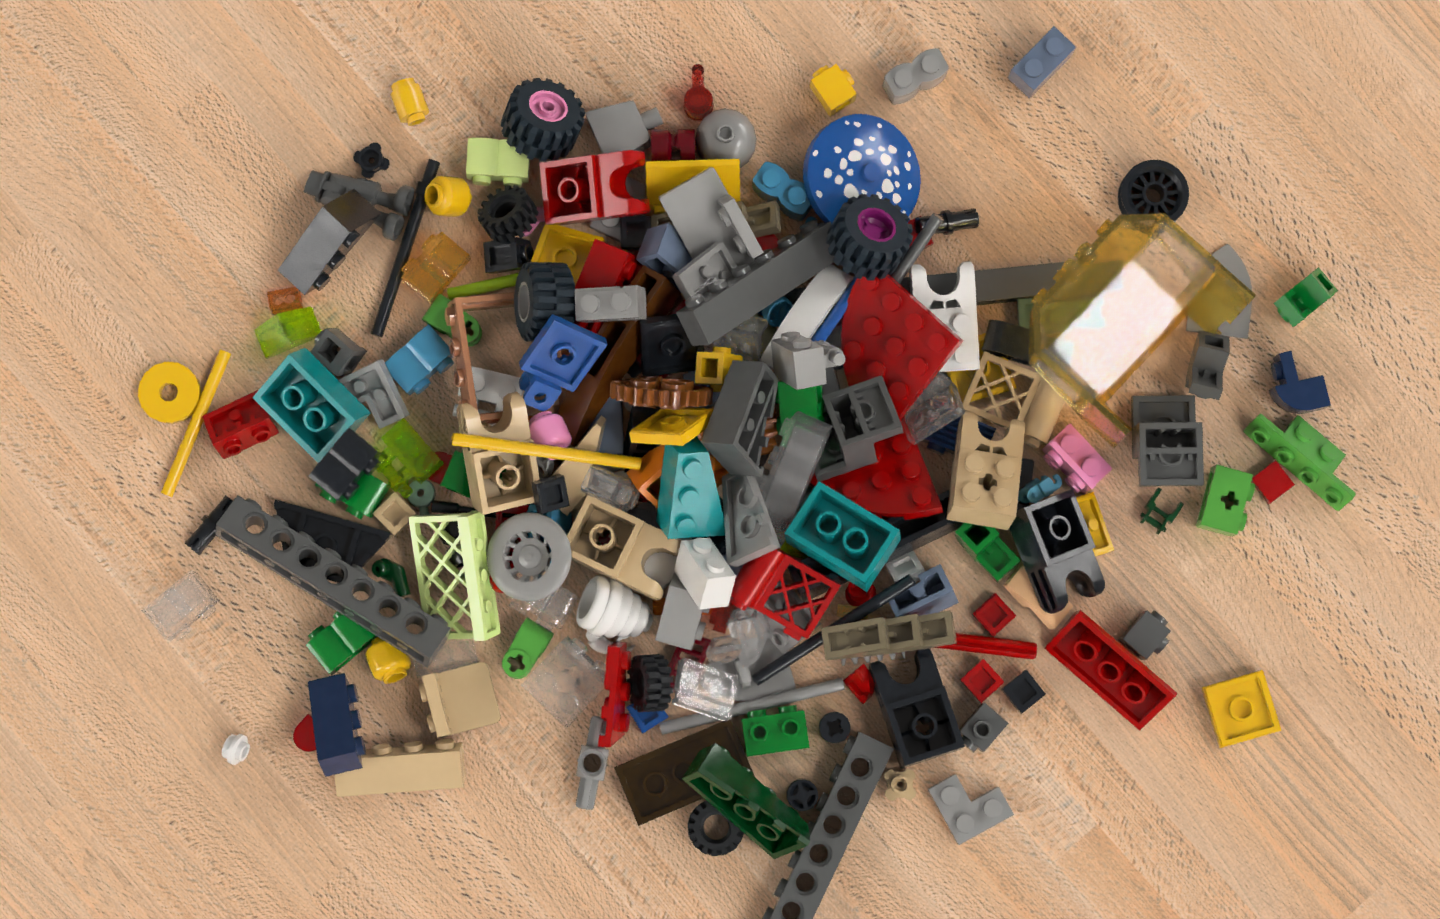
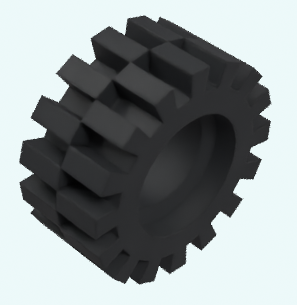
(507, 214)
(650, 683)
(702, 841)

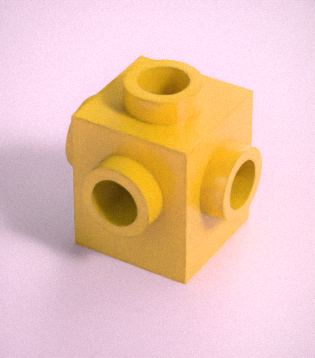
(713, 366)

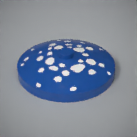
(858, 158)

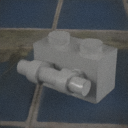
(802, 361)

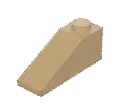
(576, 471)

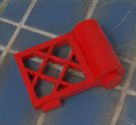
(758, 581)

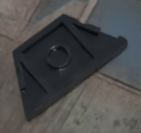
(351, 540)

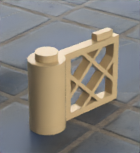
(1038, 410)

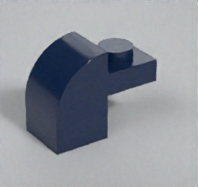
(1297, 395)

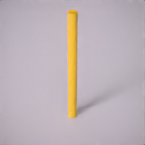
(195, 423)

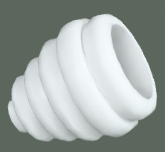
(612, 610)

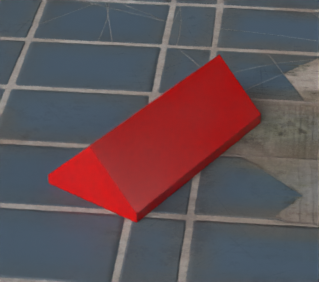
(1110, 670)

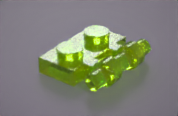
(412, 452)

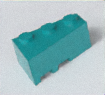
(689, 493)

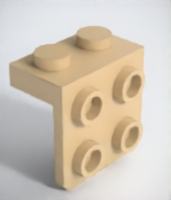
(460, 699)

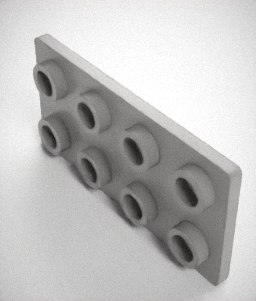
(708, 214)

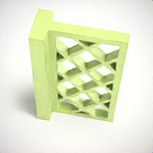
(474, 575)

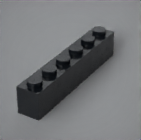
(913, 535)

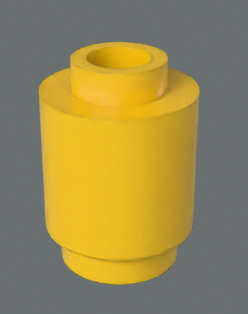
(409, 101)

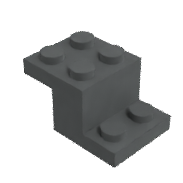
(859, 419)
(1167, 441)

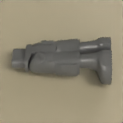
(330, 186)

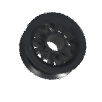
(1151, 168)

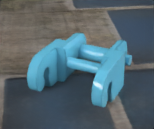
(1037, 489)

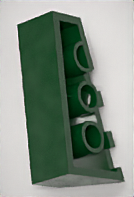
(747, 802)

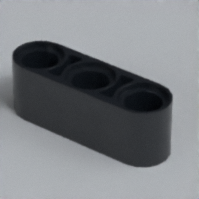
(1007, 341)

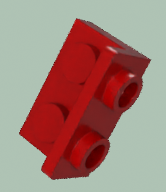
(239, 426)

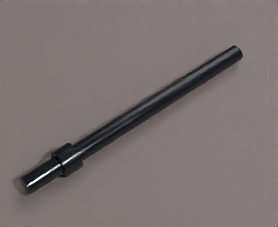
(404, 249)

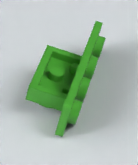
(1305, 455)

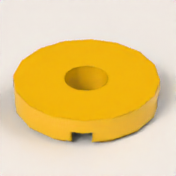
(151, 389)

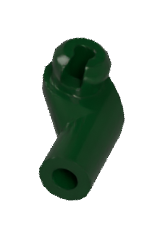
(393, 573)

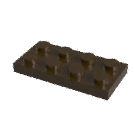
(655, 779)

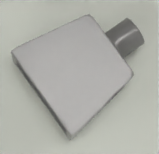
(622, 127)

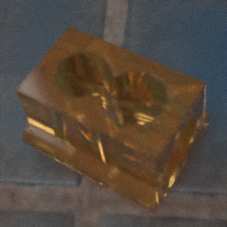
(284, 307)

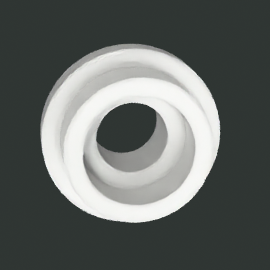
(235, 748)

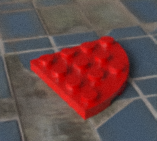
(893, 337)
(893, 485)

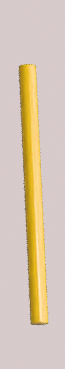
(546, 451)

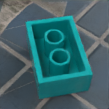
(310, 403)
(842, 536)

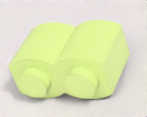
(495, 161)

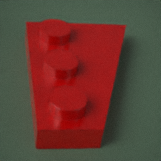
(613, 711)

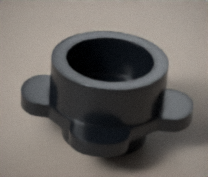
(372, 151)

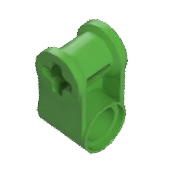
(436, 319)
(528, 643)

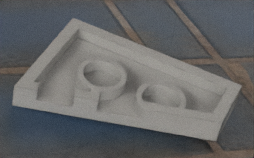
(746, 520)

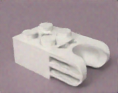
(955, 310)

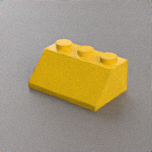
(666, 175)

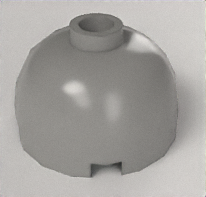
(726, 136)

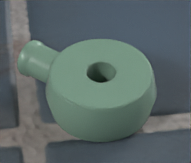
(425, 500)

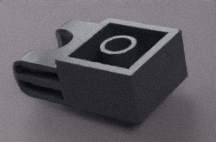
(1056, 547)
(920, 700)

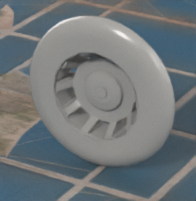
(529, 556)

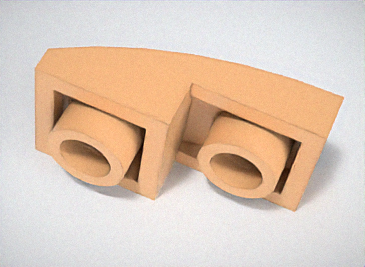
(1022, 590)

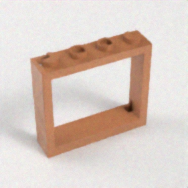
(459, 348)

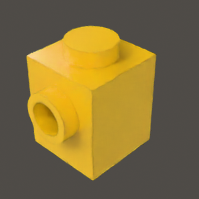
(833, 88)

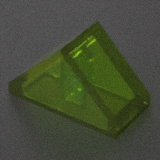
(287, 331)

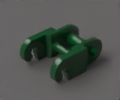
(1169, 518)

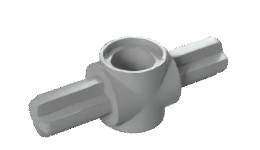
(589, 780)

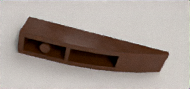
(623, 348)

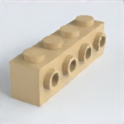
(405, 769)

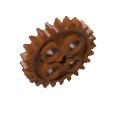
(661, 392)

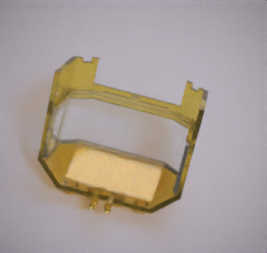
(1120, 307)

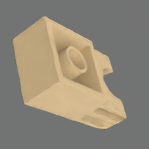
(986, 465)
(484, 467)
(627, 550)

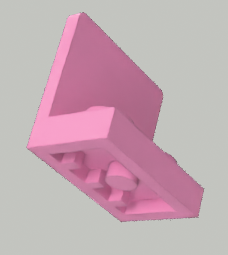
(1076, 460)

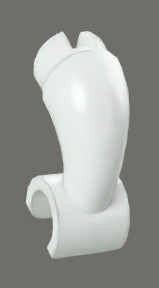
(601, 643)

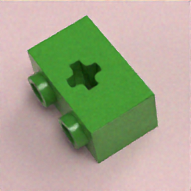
(1225, 482)

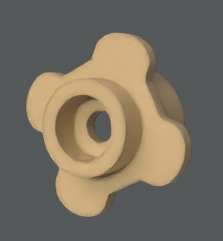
(893, 790)

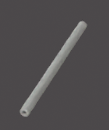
(756, 704)

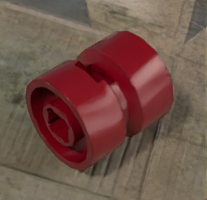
(663, 141)

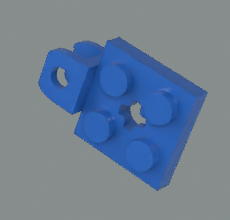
(546, 372)

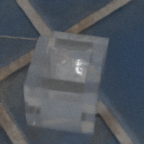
(747, 638)

